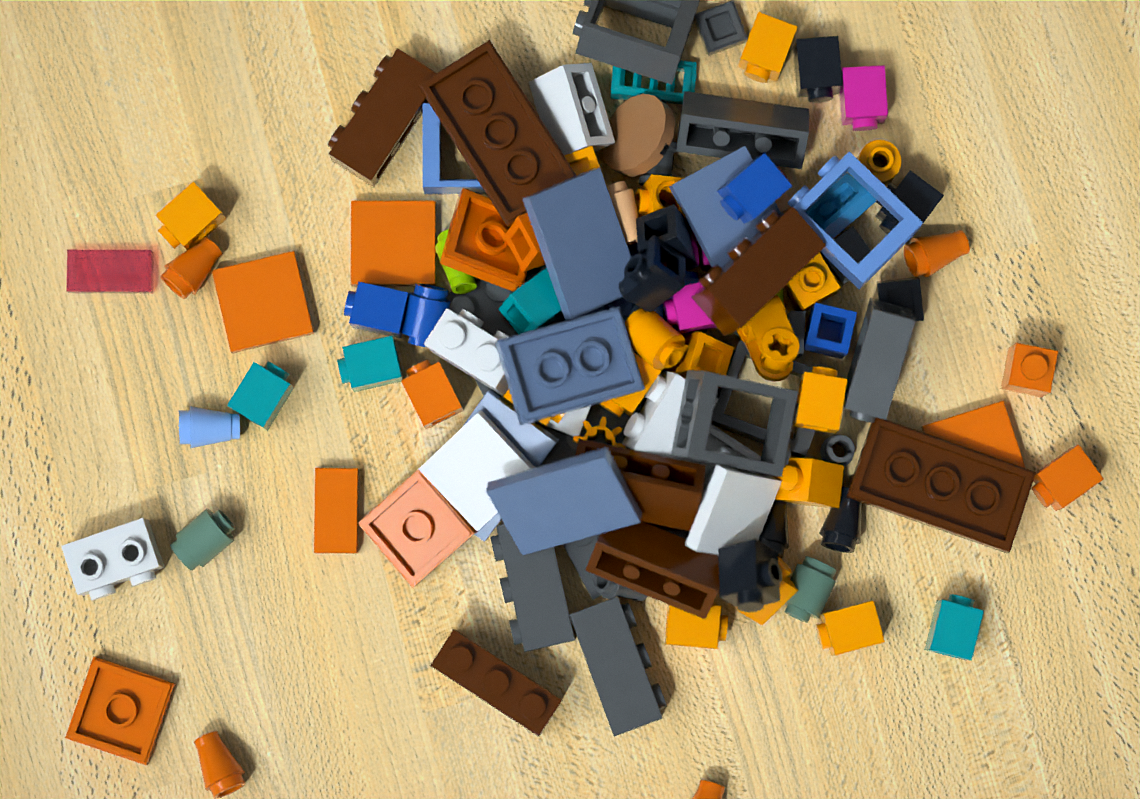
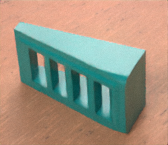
(622, 92)

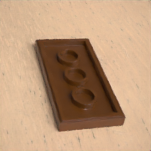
(496, 130)
(941, 484)

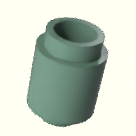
(203, 538)
(815, 585)

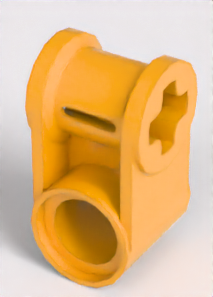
(771, 341)

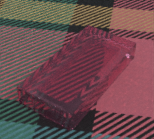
(110, 271)

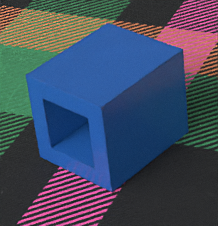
(753, 189)
(376, 309)
(829, 330)

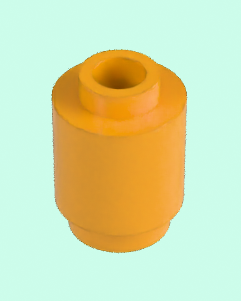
(885, 151)
(654, 339)

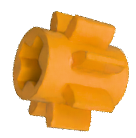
(592, 433)

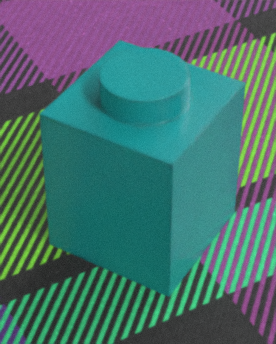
(532, 304)
(370, 364)
(261, 394)
(954, 627)

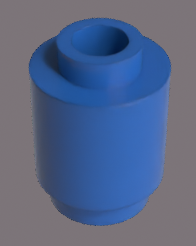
(424, 311)

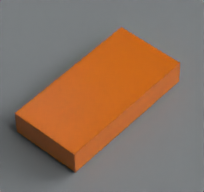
(336, 511)

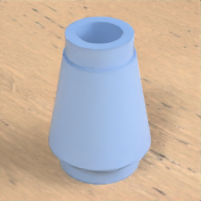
(207, 426)

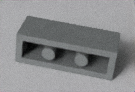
(724, 124)
(536, 592)
(618, 665)

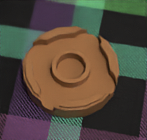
(640, 133)

